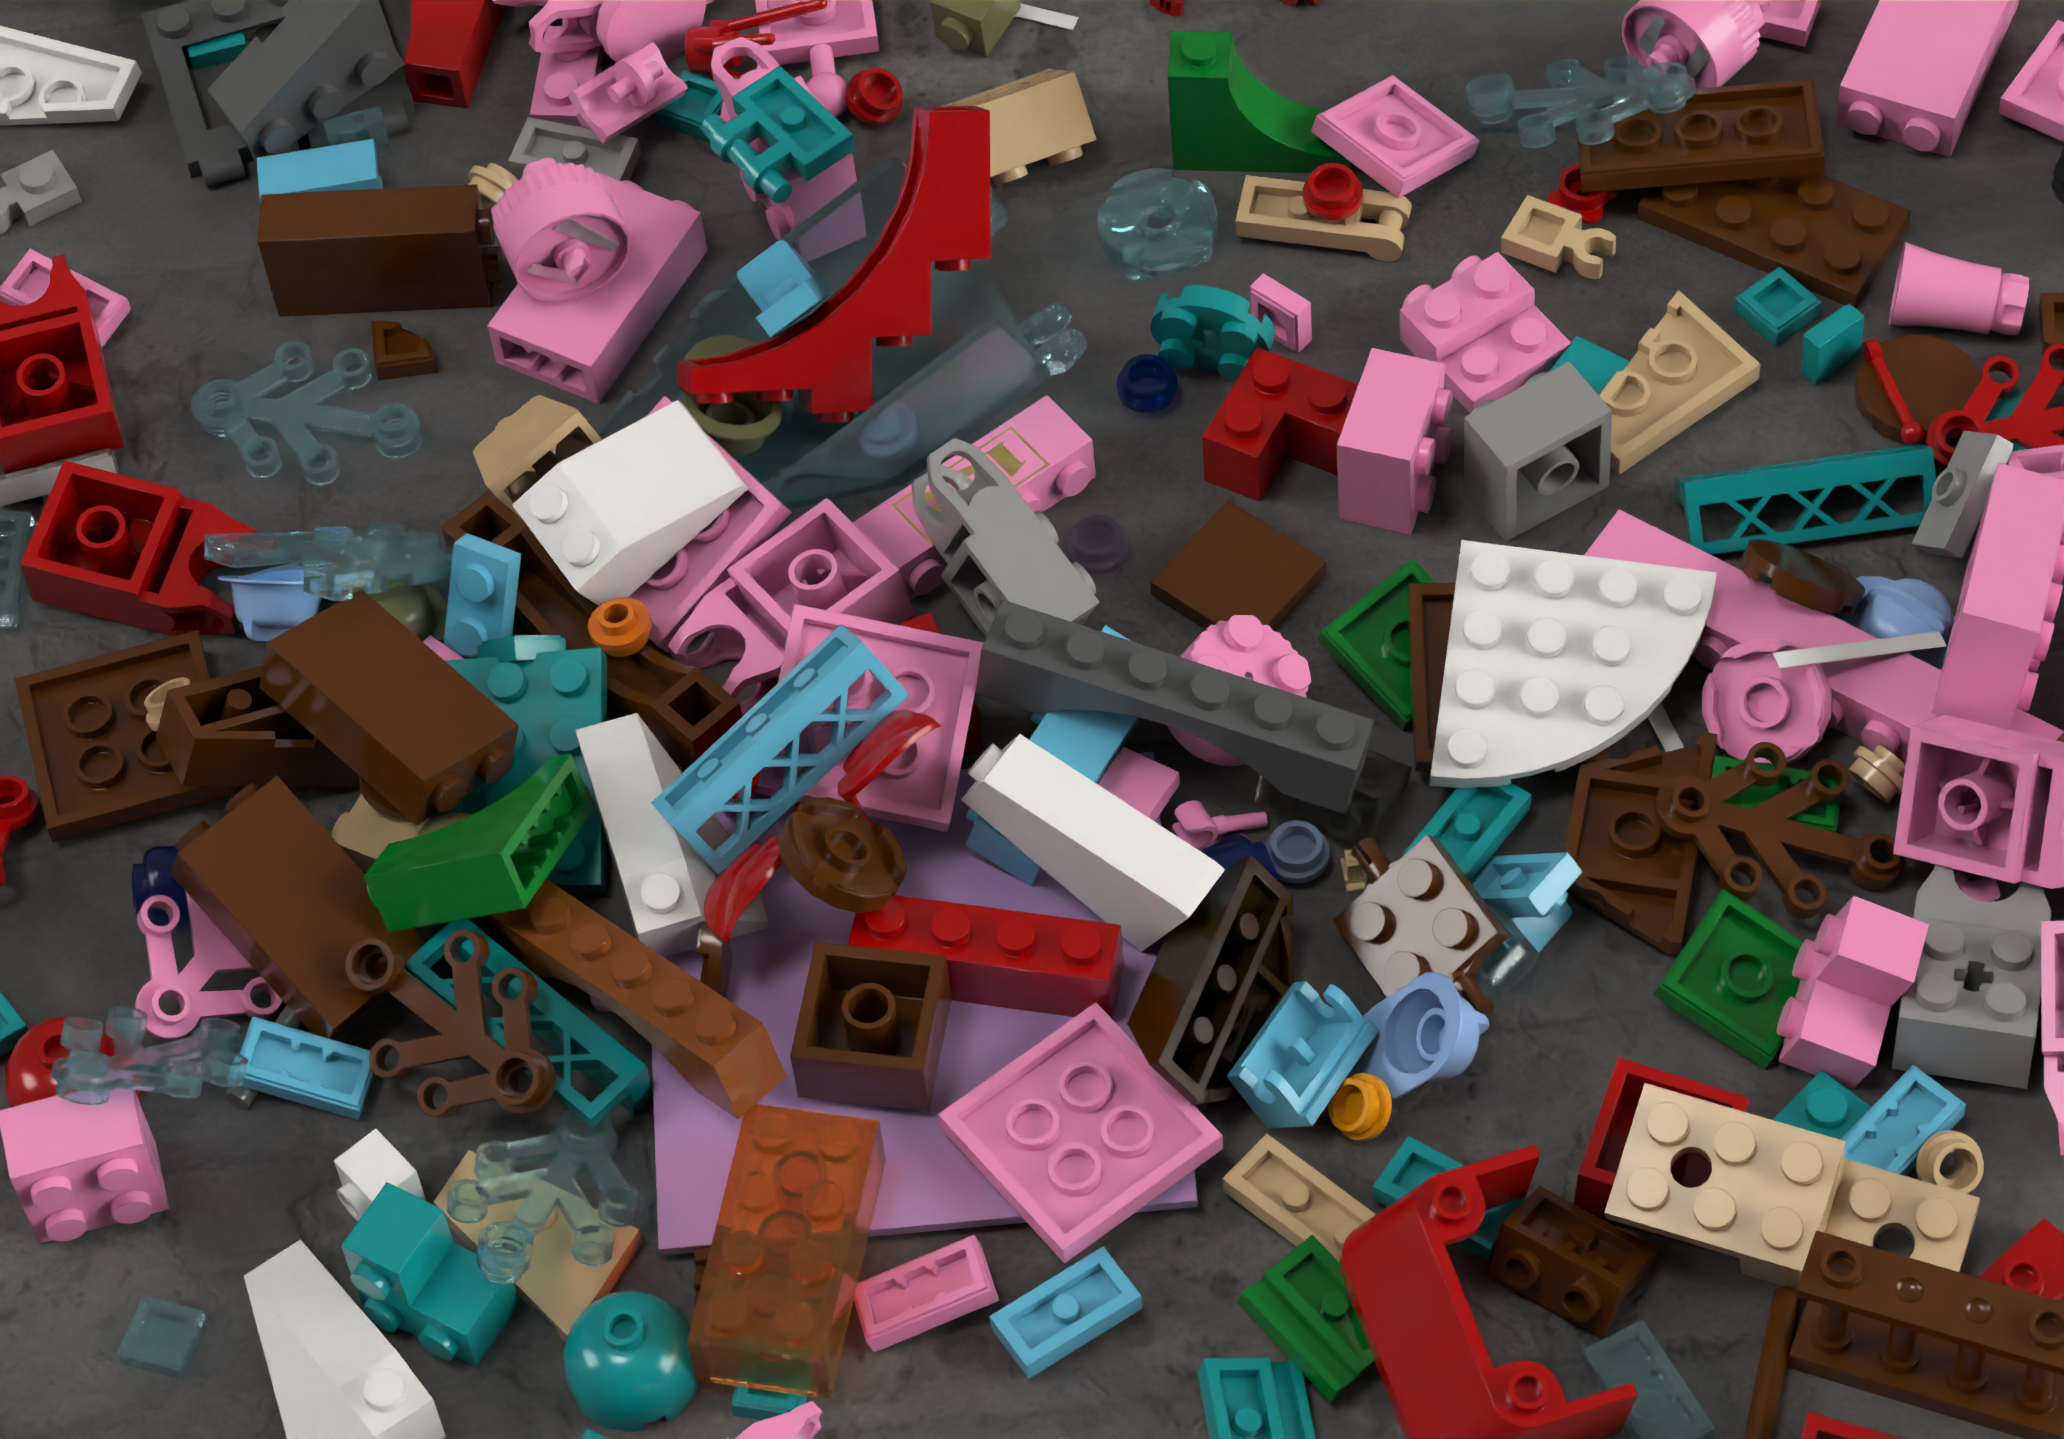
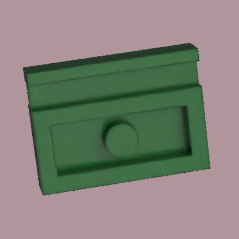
(1311, 1317)

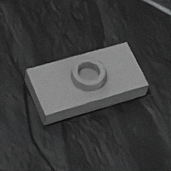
(40, 479)
(1961, 494)

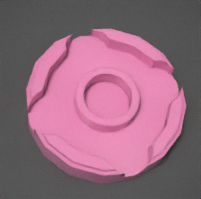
(633, 24)
(1758, 702)

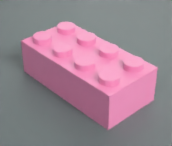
(2006, 600)

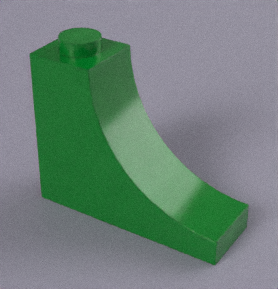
(1230, 118)
(485, 860)

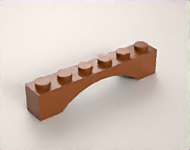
(695, 1028)

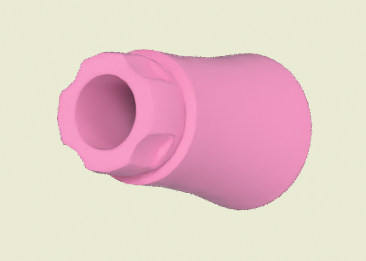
(1956, 294)

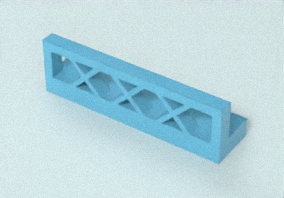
(766, 731)

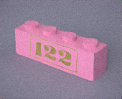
(1036, 450)

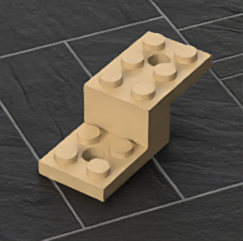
(1772, 1190)

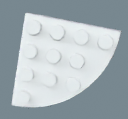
(1557, 658)

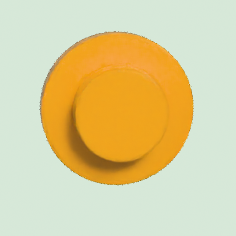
(1361, 1107)

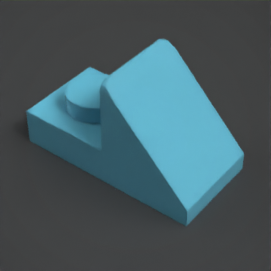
(782, 286)
(1530, 891)

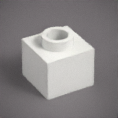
(367, 1169)

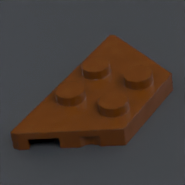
(1625, 856)

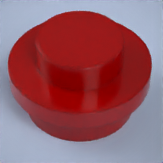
(874, 96)
(1332, 192)

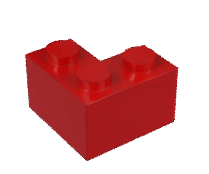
(1275, 414)

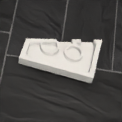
(60, 81)

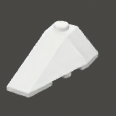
(329, 1360)

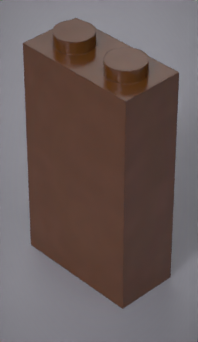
(379, 250)
(389, 707)
(288, 903)

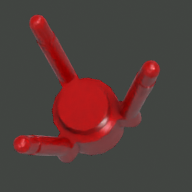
(702, 40)

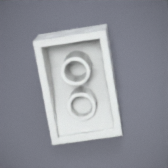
(630, 502)

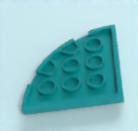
(549, 703)

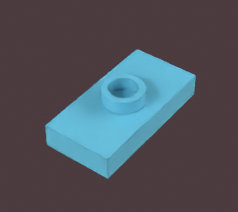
(306, 1068)
(1902, 1122)

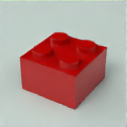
(1613, 1127)

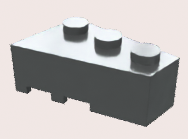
(303, 72)

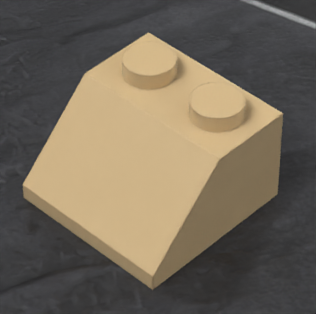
(1033, 121)

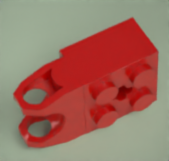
(53, 378)
(128, 553)

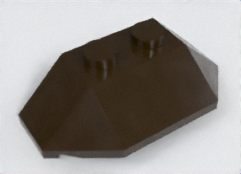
(1217, 983)

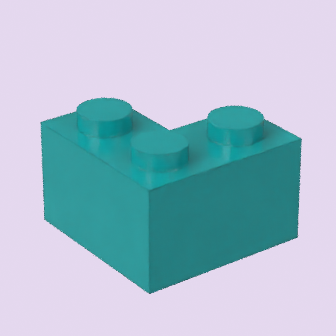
(422, 1280)

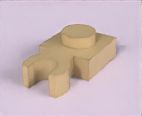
(1550, 234)

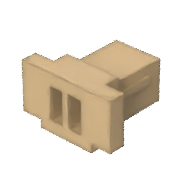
(1353, 874)

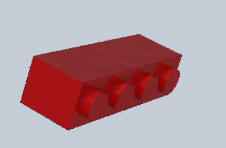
(1004, 954)

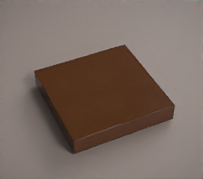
(1238, 570)

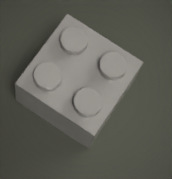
(1537, 450)

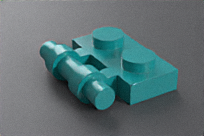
(791, 122)

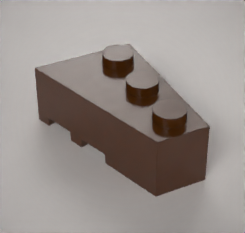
(238, 736)

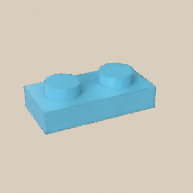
(480, 594)
(1065, 1312)

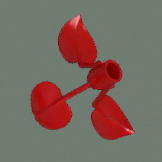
(757, 864)

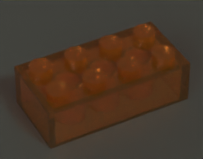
(787, 1251)

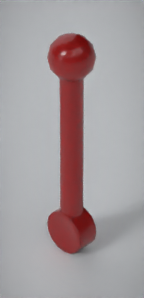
(1912, 431)

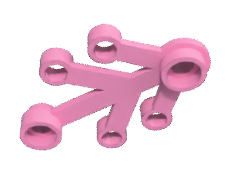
(211, 955)

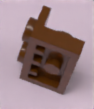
(1569, 1260)

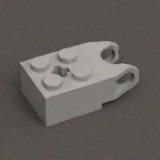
(997, 543)
(1974, 985)

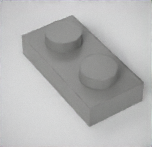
(576, 146)

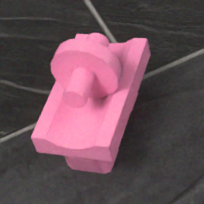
(626, 93)

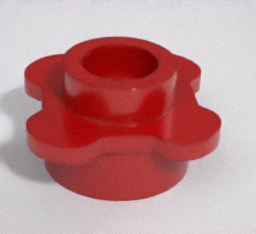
(1570, 198)

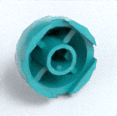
(630, 1360)

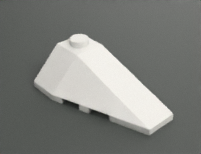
(655, 865)

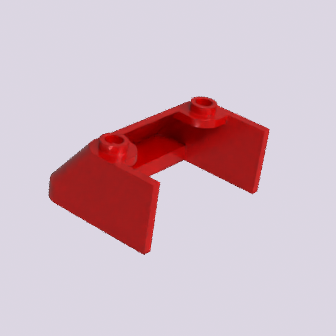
(1427, 1333)

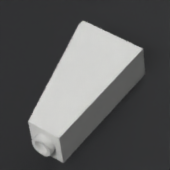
(1091, 841)

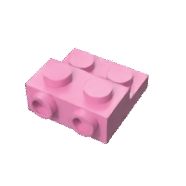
(1481, 330)

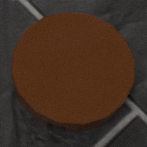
(1929, 376)
(1802, 577)
(841, 855)

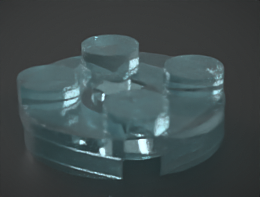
(1157, 251)

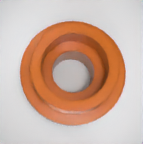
(620, 626)

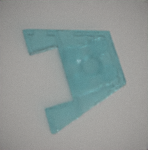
(340, 557)

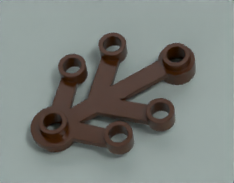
(1771, 831)
(461, 1030)

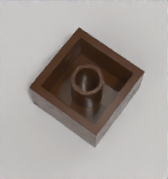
(871, 1026)

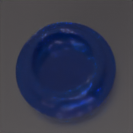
(1147, 384)

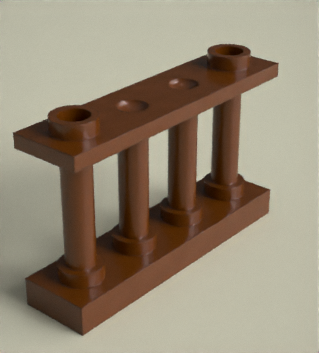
(1931, 1338)

